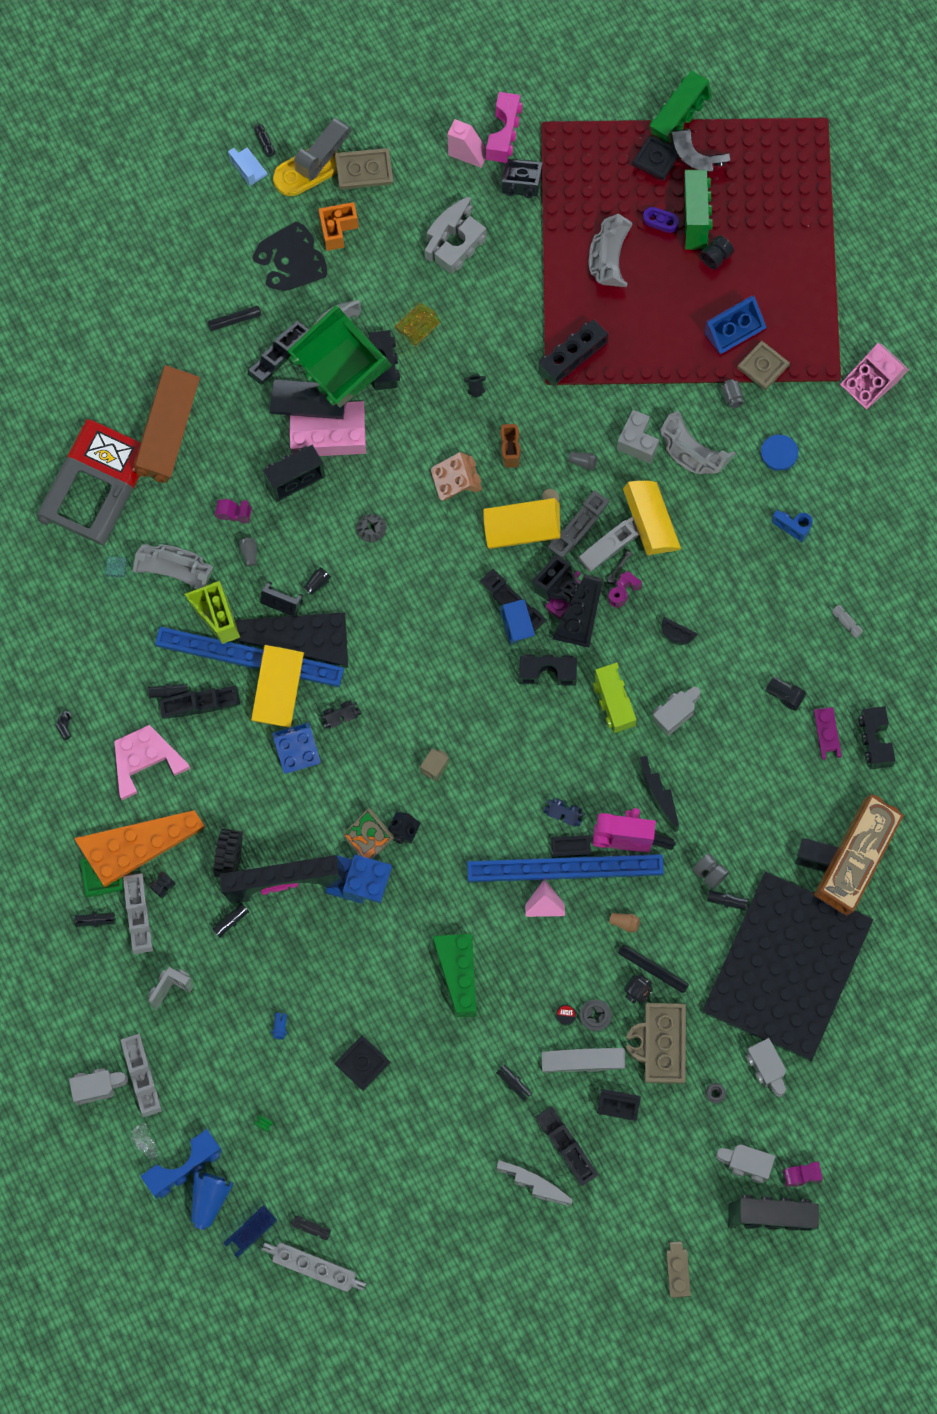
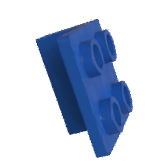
(296, 748)

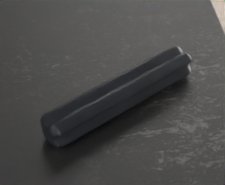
(234, 318)

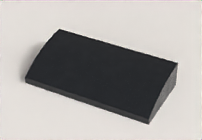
(302, 399)

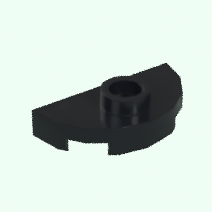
(677, 633)

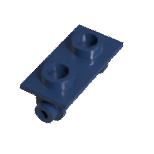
(571, 813)

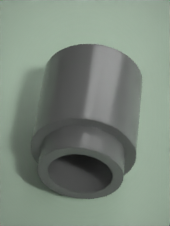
(732, 393)

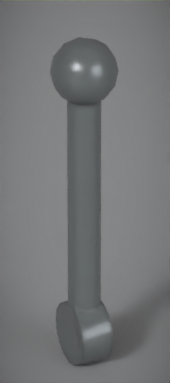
(611, 578)

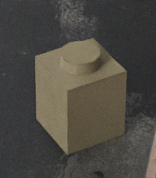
(434, 764)

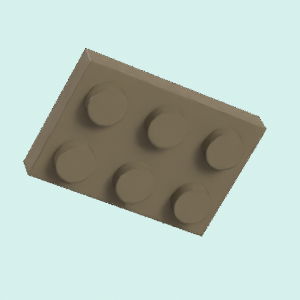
(364, 168)

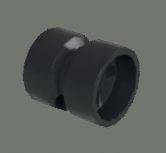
(715, 253)

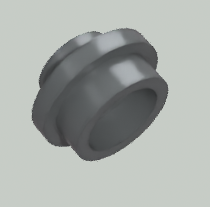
(715, 1087)

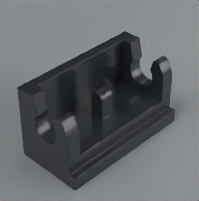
(280, 601)
(815, 854)
(618, 1105)

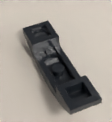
(504, 594)

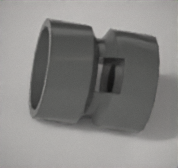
(710, 871)

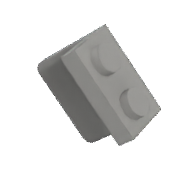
(167, 979)

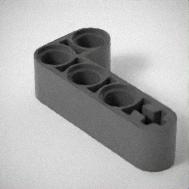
(311, 162)

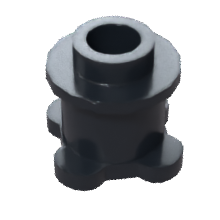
(475, 385)

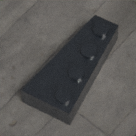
(773, 1214)

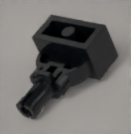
(556, 581)

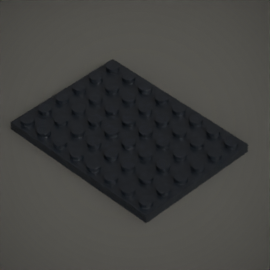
(787, 967)

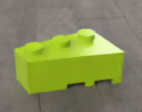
(214, 610)
(614, 698)

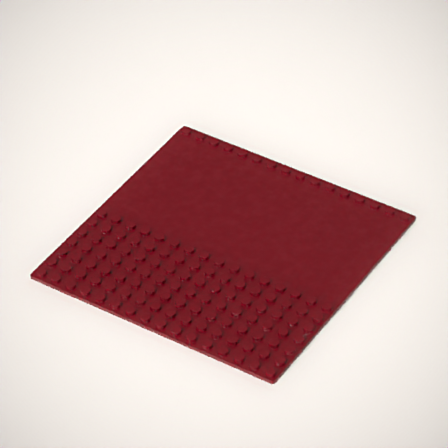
(764, 201)

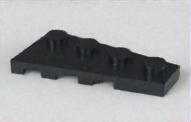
(580, 615)

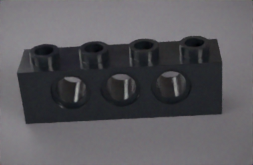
(570, 361)

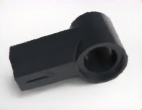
(789, 695)

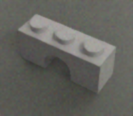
(453, 257)

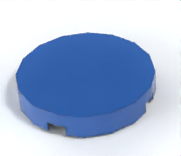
(779, 452)

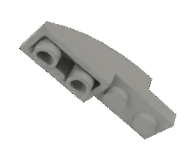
(446, 224)
(609, 544)

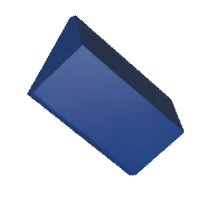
(735, 325)

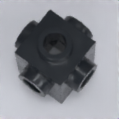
(403, 827)

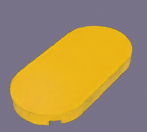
(292, 183)

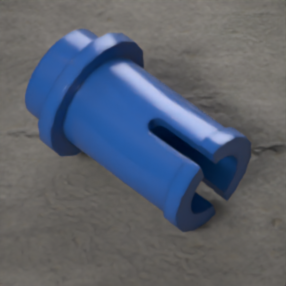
(279, 1026)

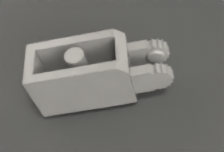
(676, 711)
(768, 1066)
(95, 1086)
(747, 1162)

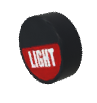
(566, 1015)

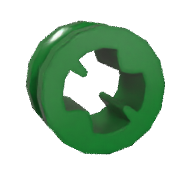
(263, 1123)

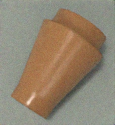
(627, 922)

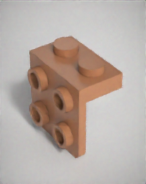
(456, 476)

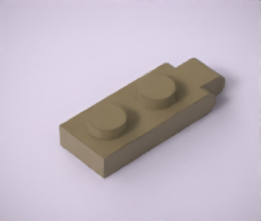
(678, 1271)

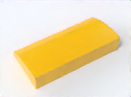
(651, 517)
(522, 523)
(277, 686)

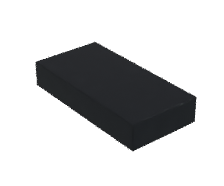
(571, 846)

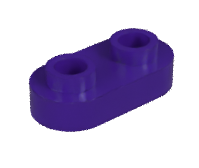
(661, 219)

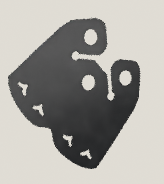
(301, 264)

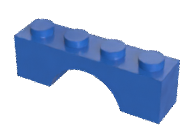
(162, 1180)

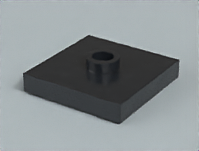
(655, 158)
(362, 1063)

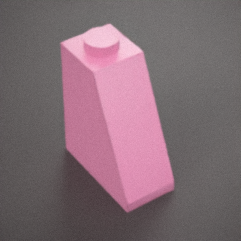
(466, 144)

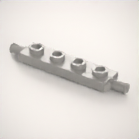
(314, 1267)

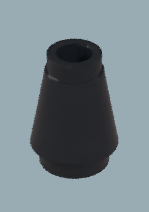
(317, 580)

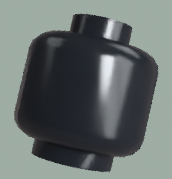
(638, 989)

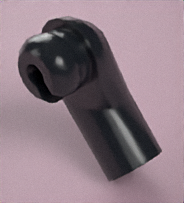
(63, 723)

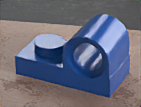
(791, 526)

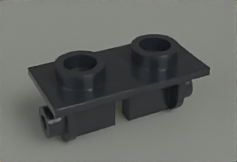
(333, 716)

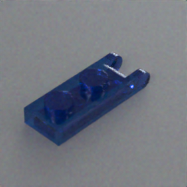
(251, 1230)

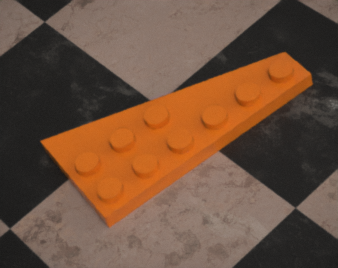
(129, 847)

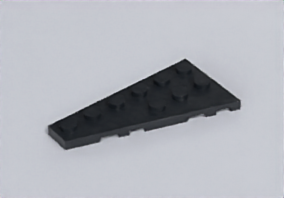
(316, 635)

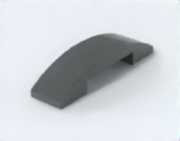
(579, 525)

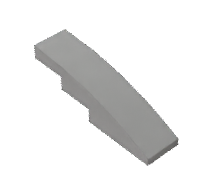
(137, 913)
(583, 1060)
(141, 1075)
(541, 1188)

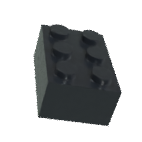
(294, 473)

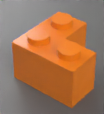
(334, 221)

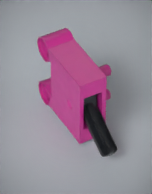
(628, 833)

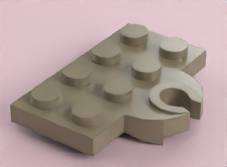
(661, 1043)

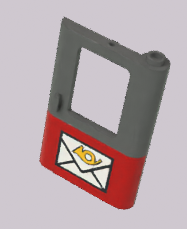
(103, 456)

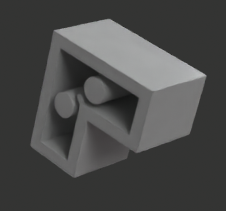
(635, 441)

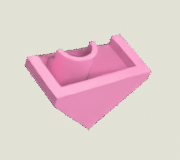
(544, 902)

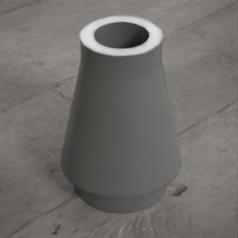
(584, 460)
(249, 551)

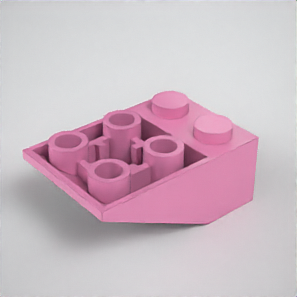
(874, 376)

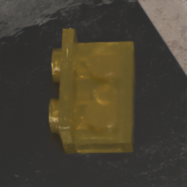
(418, 323)

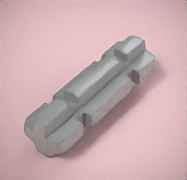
(847, 621)

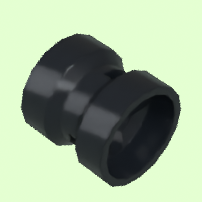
(162, 885)

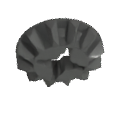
(369, 535)
(587, 1011)

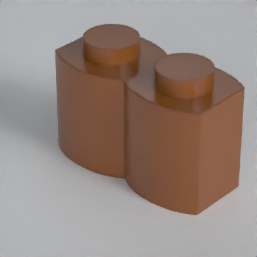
(510, 445)

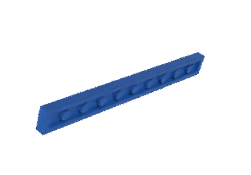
(241, 655)
(565, 868)

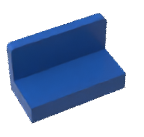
(516, 621)

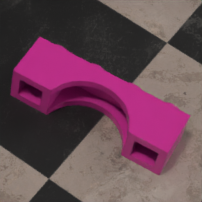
(499, 143)

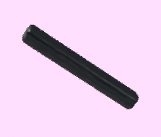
(653, 968)

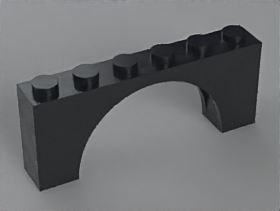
(242, 884)

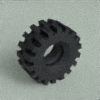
(228, 852)

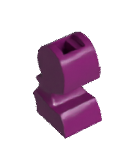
(231, 511)
(618, 595)
(802, 1174)

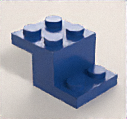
(364, 880)

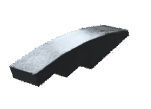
(277, 354)
(198, 703)
(662, 799)
(566, 1146)

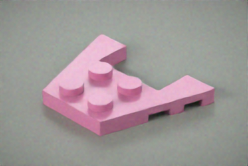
(141, 751)

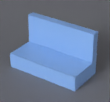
(247, 165)

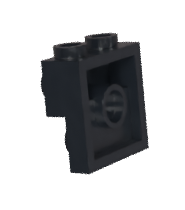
(521, 178)

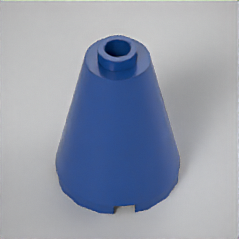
(208, 1198)

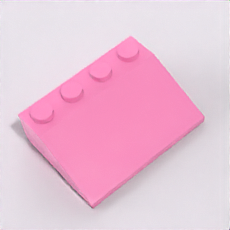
(331, 435)

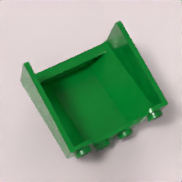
(338, 357)

